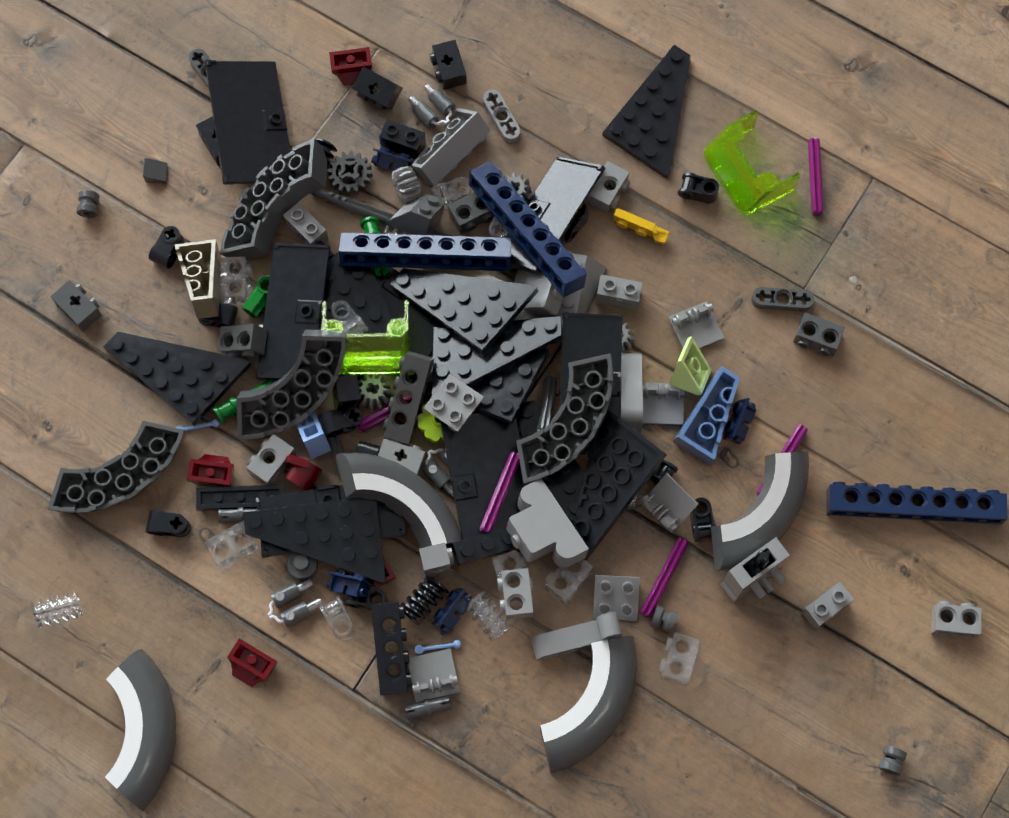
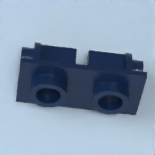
(385, 158)
(742, 412)
(341, 580)
(455, 602)

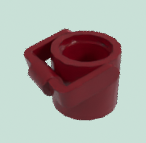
(302, 472)

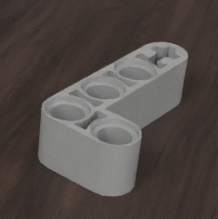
(631, 390)
(576, 637)

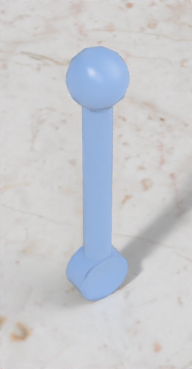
(215, 423)
(419, 649)

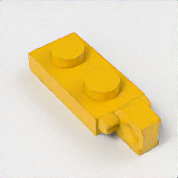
(641, 226)

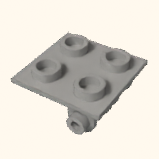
(698, 323)
(453, 403)
(662, 404)
(669, 503)
(616, 595)
(433, 675)

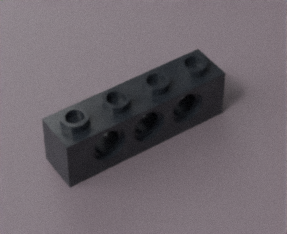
(388, 683)

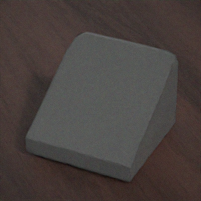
(154, 171)

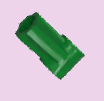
(257, 301)

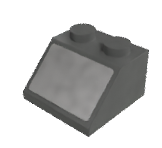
(419, 216)

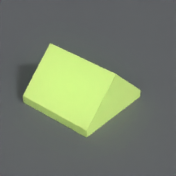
(691, 369)

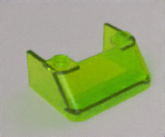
(735, 174)
(373, 351)

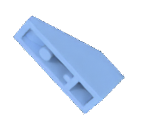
(313, 436)

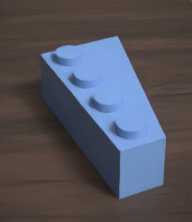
(706, 422)

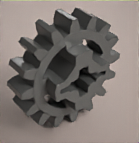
(349, 174)

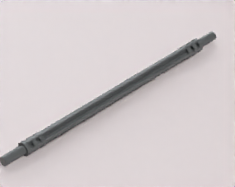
(364, 209)

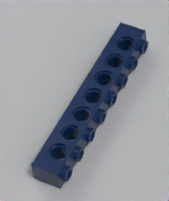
(527, 229)
(425, 251)
(994, 500)

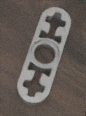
(501, 107)

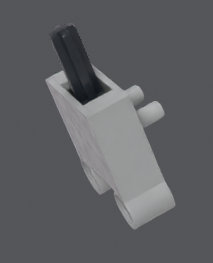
(755, 569)

